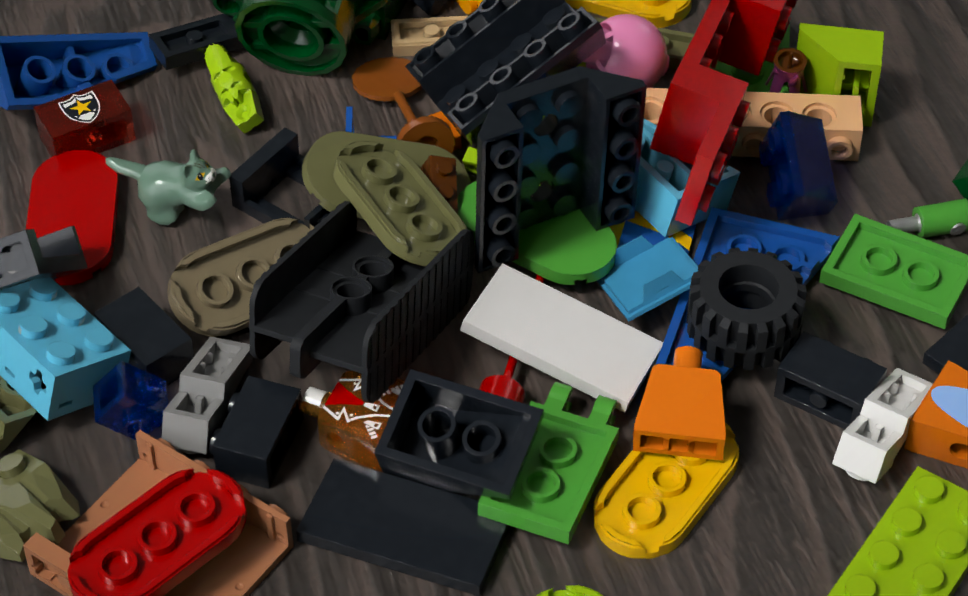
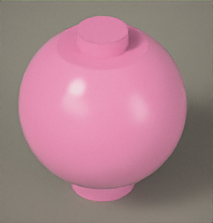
(631, 49)

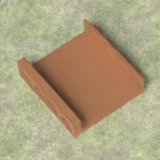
(231, 573)

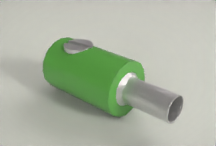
(935, 219)

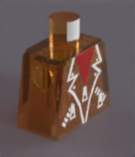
(349, 423)

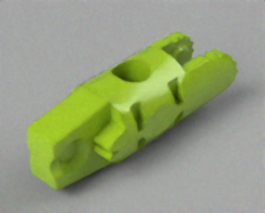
(233, 88)

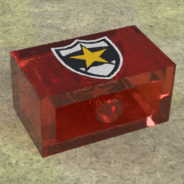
(86, 120)

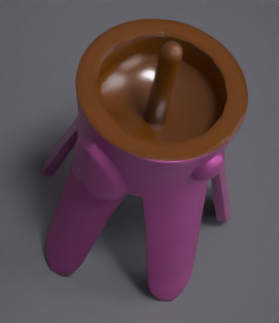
(789, 68)

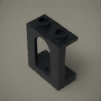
(263, 172)
(30, 258)

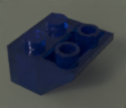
(798, 167)

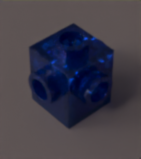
(130, 400)

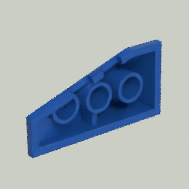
(53, 66)

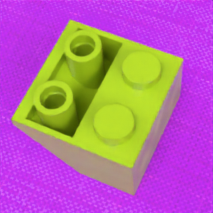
(842, 63)

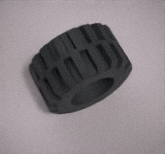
(751, 282)

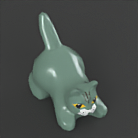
(170, 185)

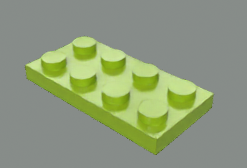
(915, 545)

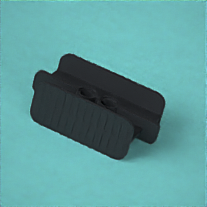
(357, 302)

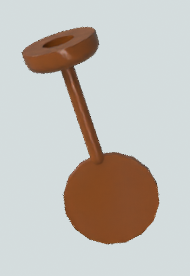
(391, 81)

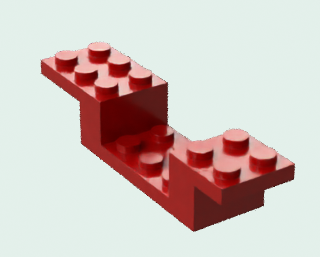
(707, 104)

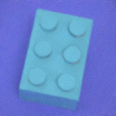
(53, 347)

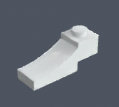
(881, 428)

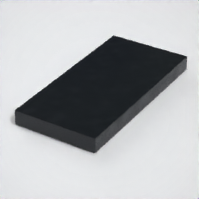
(403, 527)

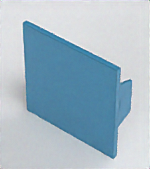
(647, 275)

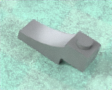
(205, 394)

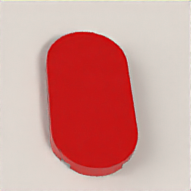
(79, 193)
(160, 537)

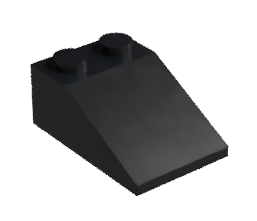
(457, 437)

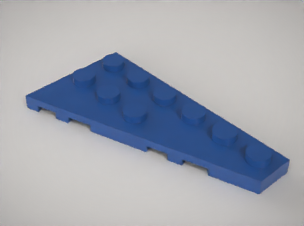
(726, 230)

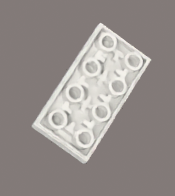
(562, 336)

